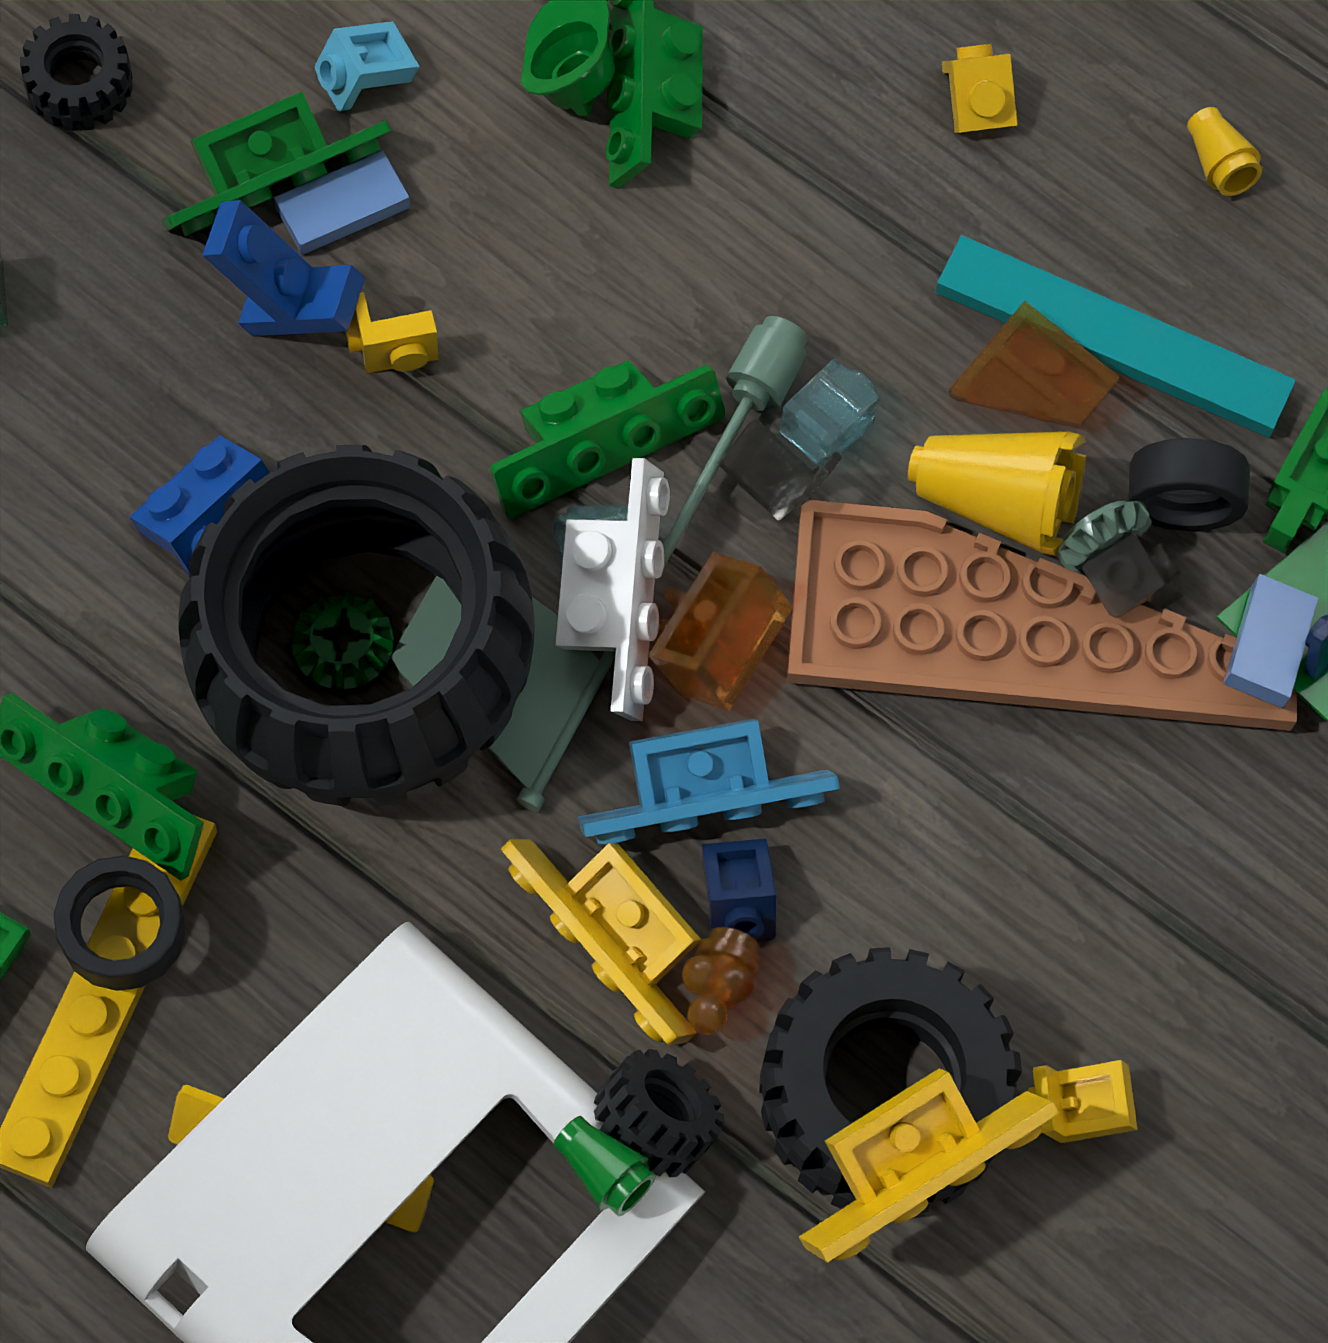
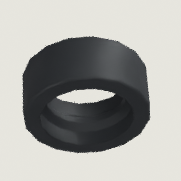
(1190, 483)
(106, 875)

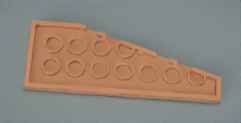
(946, 614)

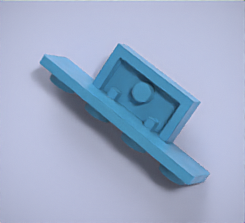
(702, 775)

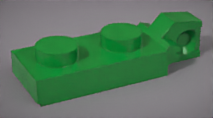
(1302, 482)

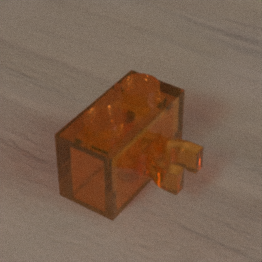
(719, 630)

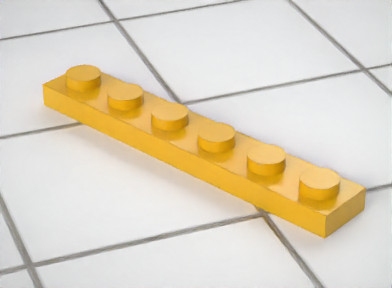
(83, 1035)

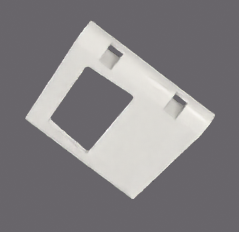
(339, 1137)

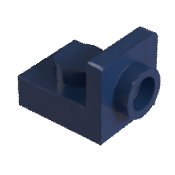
(741, 887)

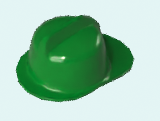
(569, 54)

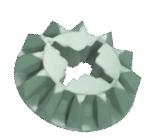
(1101, 531)

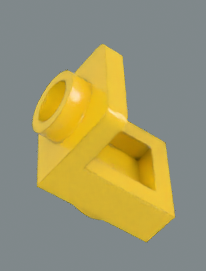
(981, 89)
(392, 343)
(1089, 1100)

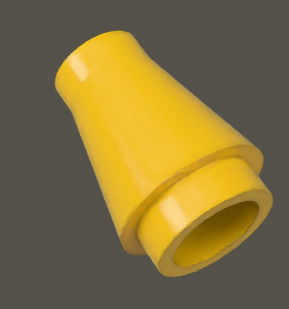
(1225, 155)

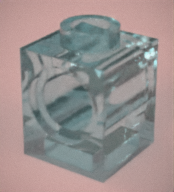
(830, 411)

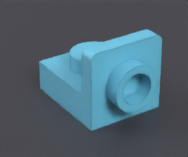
(363, 59)

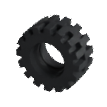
(76, 42)
(659, 1111)

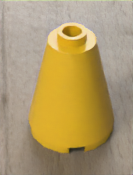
(1005, 481)

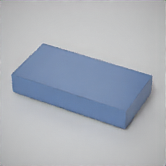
(342, 202)
(1270, 641)

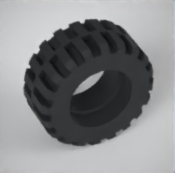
(867, 997)

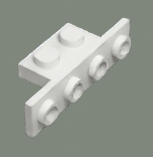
(611, 588)

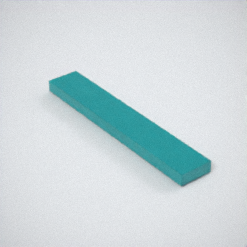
(1120, 336)

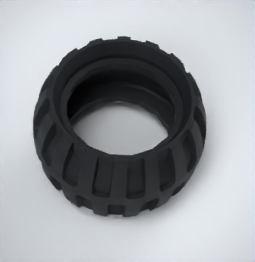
(332, 510)

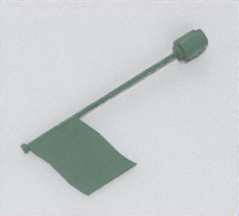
(563, 680)

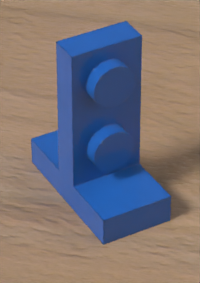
(280, 285)

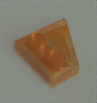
(1035, 373)

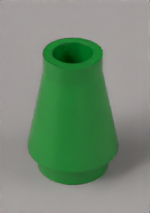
(605, 1166)

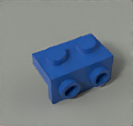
(196, 497)

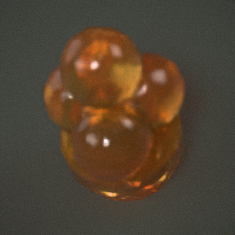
(722, 976)

